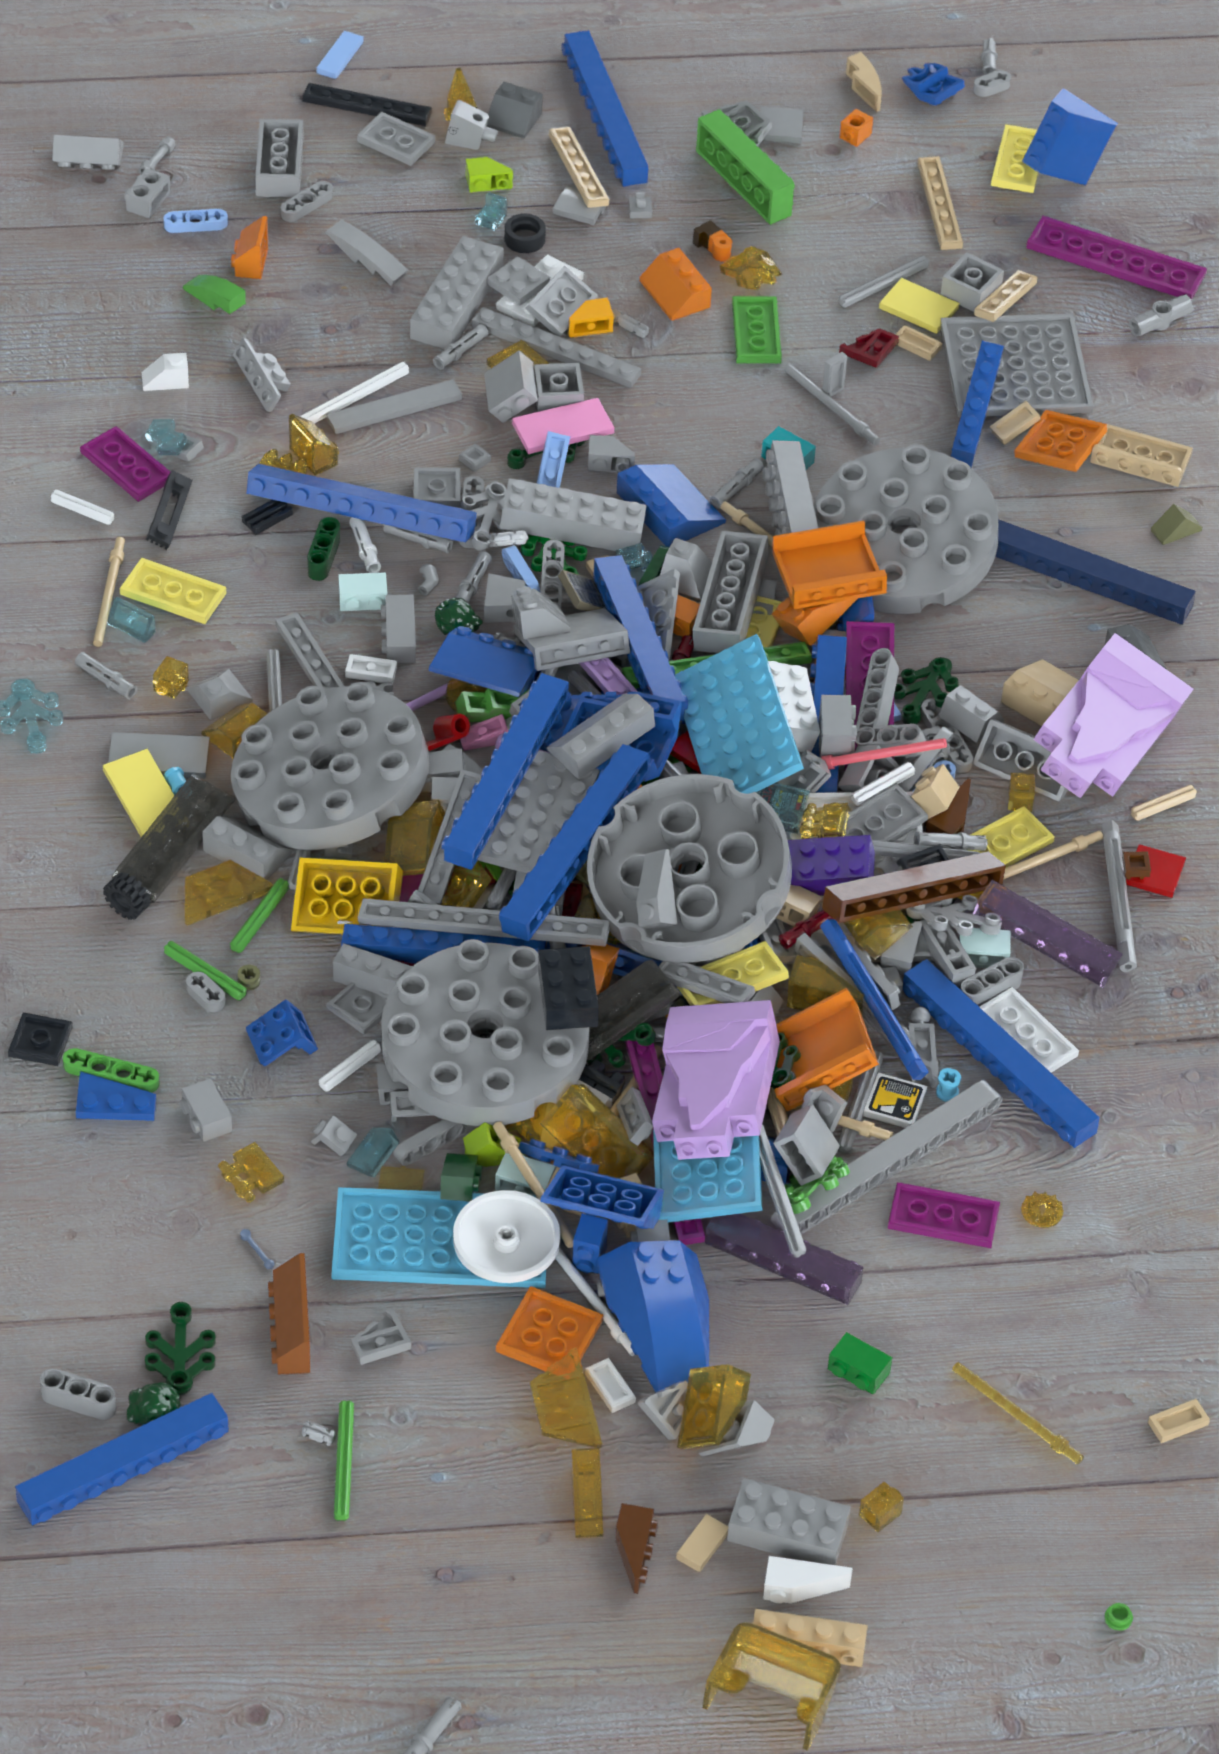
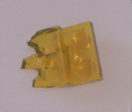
(751, 268)

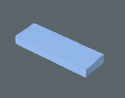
(340, 55)
(553, 459)

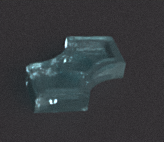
(168, 440)

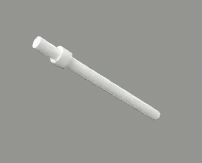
(594, 1300)

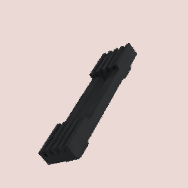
(160, 531)

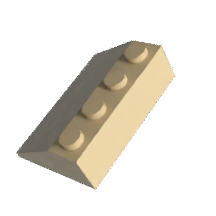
(1037, 690)

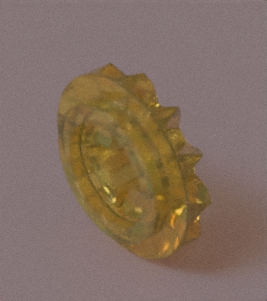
(1031, 1210)

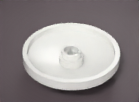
(506, 1236)

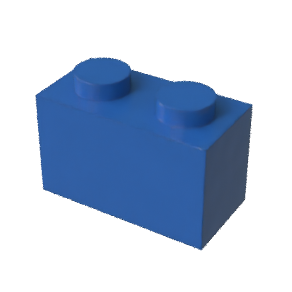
(589, 1243)

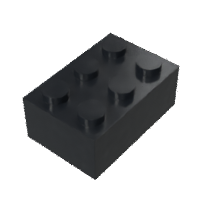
(568, 988)

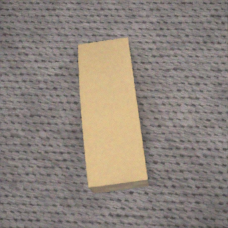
(864, 80)

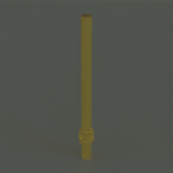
(1057, 1442)

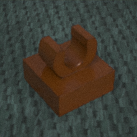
(1136, 864)

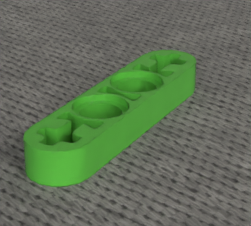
(113, 1066)

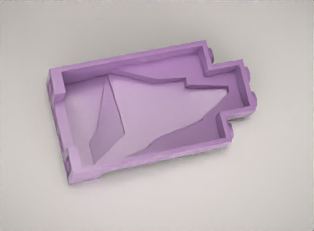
(1110, 719)
(715, 1076)

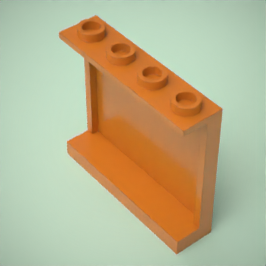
(828, 565)
(831, 1047)

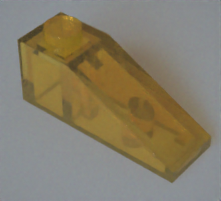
(458, 91)
(587, 1492)

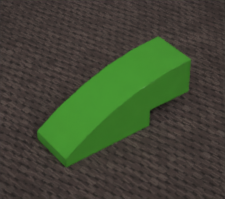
(216, 292)
(483, 706)

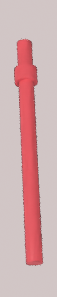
(884, 753)

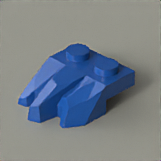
(932, 83)

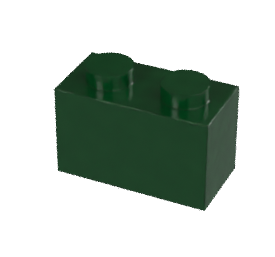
(460, 1177)

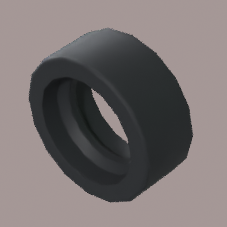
(524, 222)

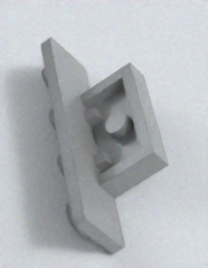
(262, 373)

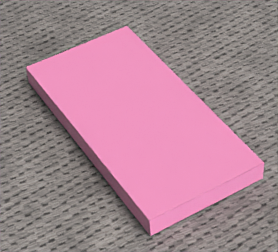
(573, 420)

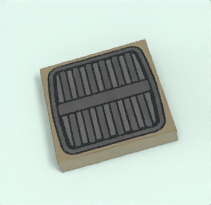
(582, 591)

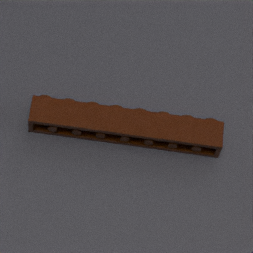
(912, 887)

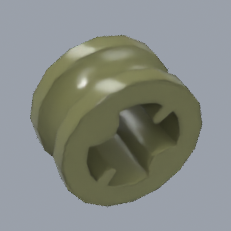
(249, 970)

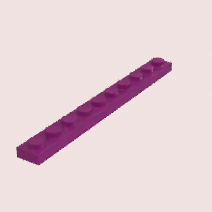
(648, 1082)

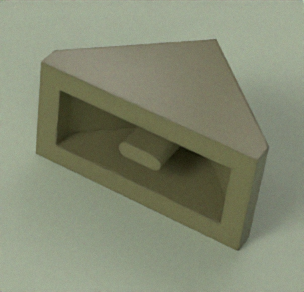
(1174, 525)

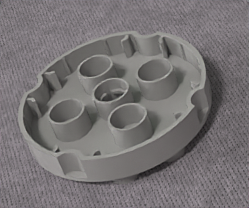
(936, 495)
(372, 757)
(698, 820)
(470, 1077)

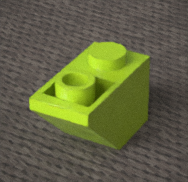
(487, 175)

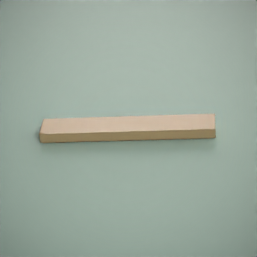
(578, 167)
(940, 203)

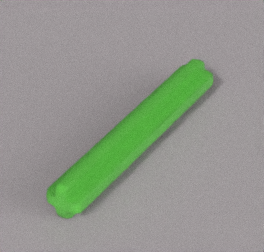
(259, 915)
(196, 964)

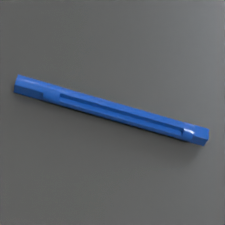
(874, 999)

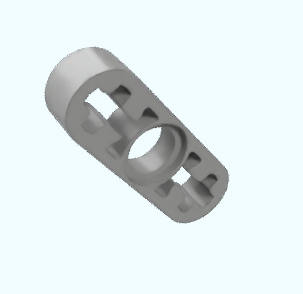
(318, 193)

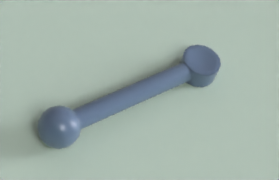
(245, 1235)

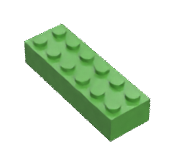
(745, 166)

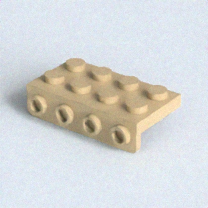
(1142, 455)

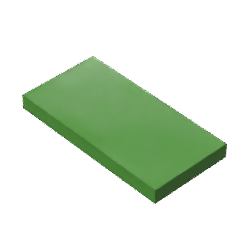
(756, 329)

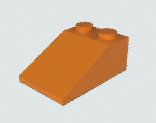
(811, 621)

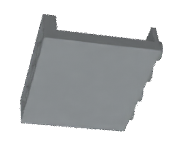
(592, 637)

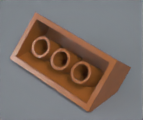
(290, 1317)

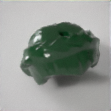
(456, 613)
(151, 1402)

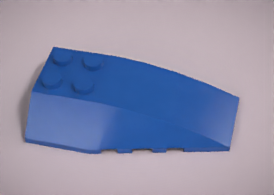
(656, 741)
(660, 1306)

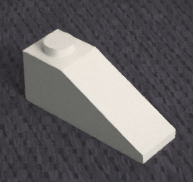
(799, 1580)

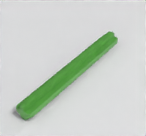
(344, 1460)

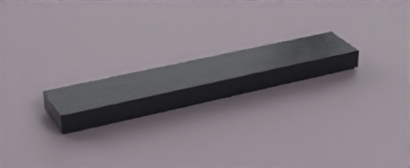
(366, 104)

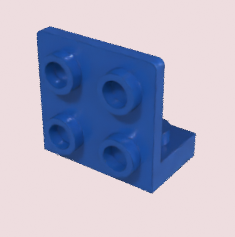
(279, 1032)

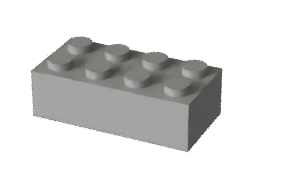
(279, 158)
(788, 1523)

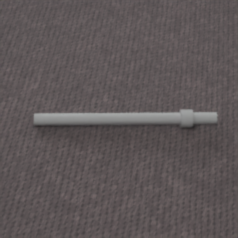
(860, 427)

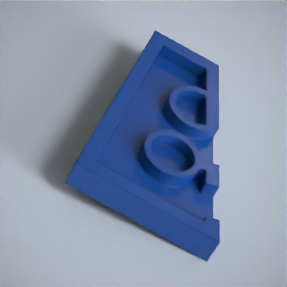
(112, 1100)
(559, 1155)

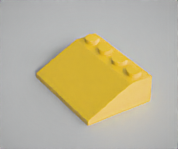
(335, 890)

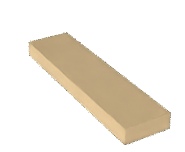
(1005, 296)

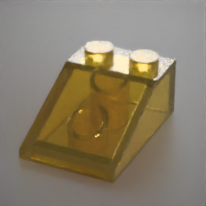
(413, 836)
(815, 981)
(712, 1404)

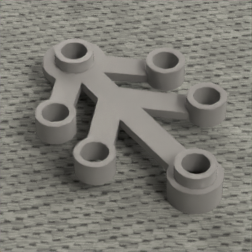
(495, 495)
(953, 914)

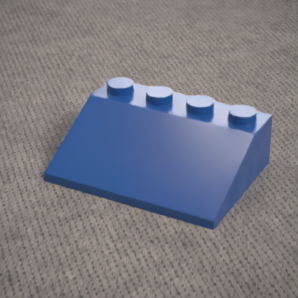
(1069, 139)
(671, 502)
(485, 662)
(605, 1197)

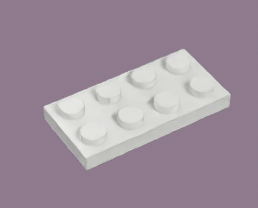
(550, 267)

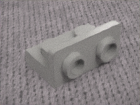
(827, 1103)

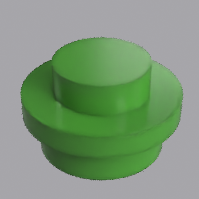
(1118, 1616)

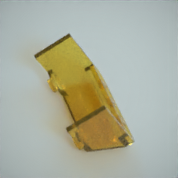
(777, 1665)

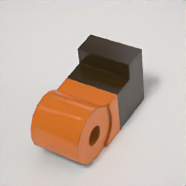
(713, 240)

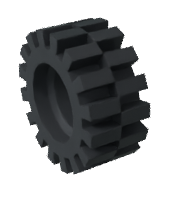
(126, 895)

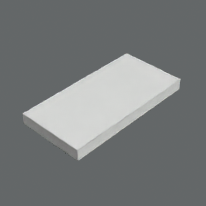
(1030, 1029)

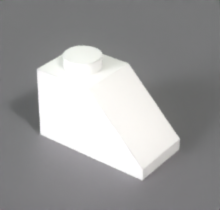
(166, 373)

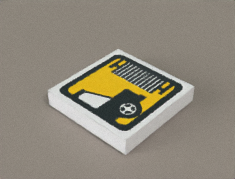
(895, 1100)

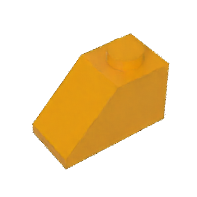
(591, 318)

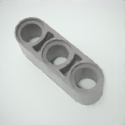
(994, 980)
(90, 1394)

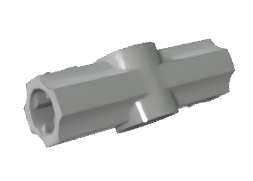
(1161, 315)

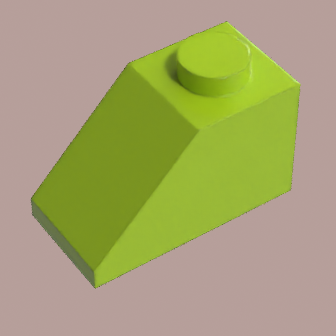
(486, 1144)

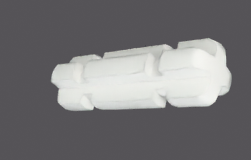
(508, 538)

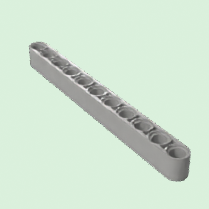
(899, 1152)

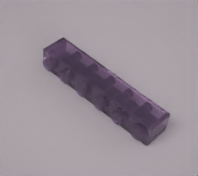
(1049, 934)
(769, 1250)

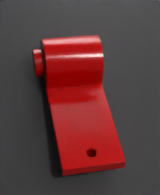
(448, 729)

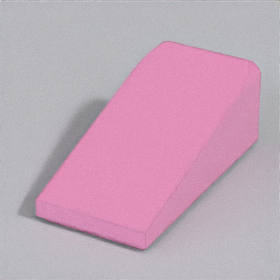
(484, 733)

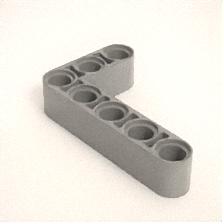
(877, 704)

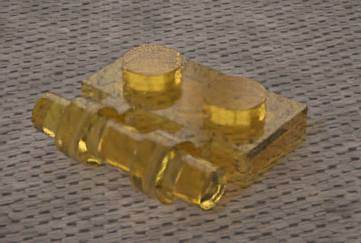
(832, 820)
(258, 1169)

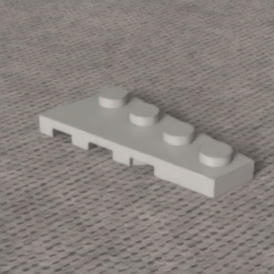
(661, 599)

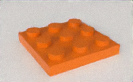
(1060, 440)
(547, 1329)

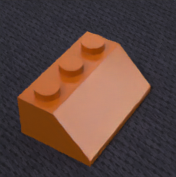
(676, 285)

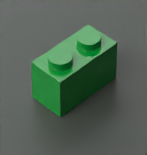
(859, 1363)

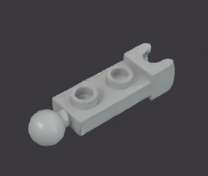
(923, 1040)

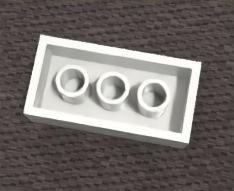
(798, 703)

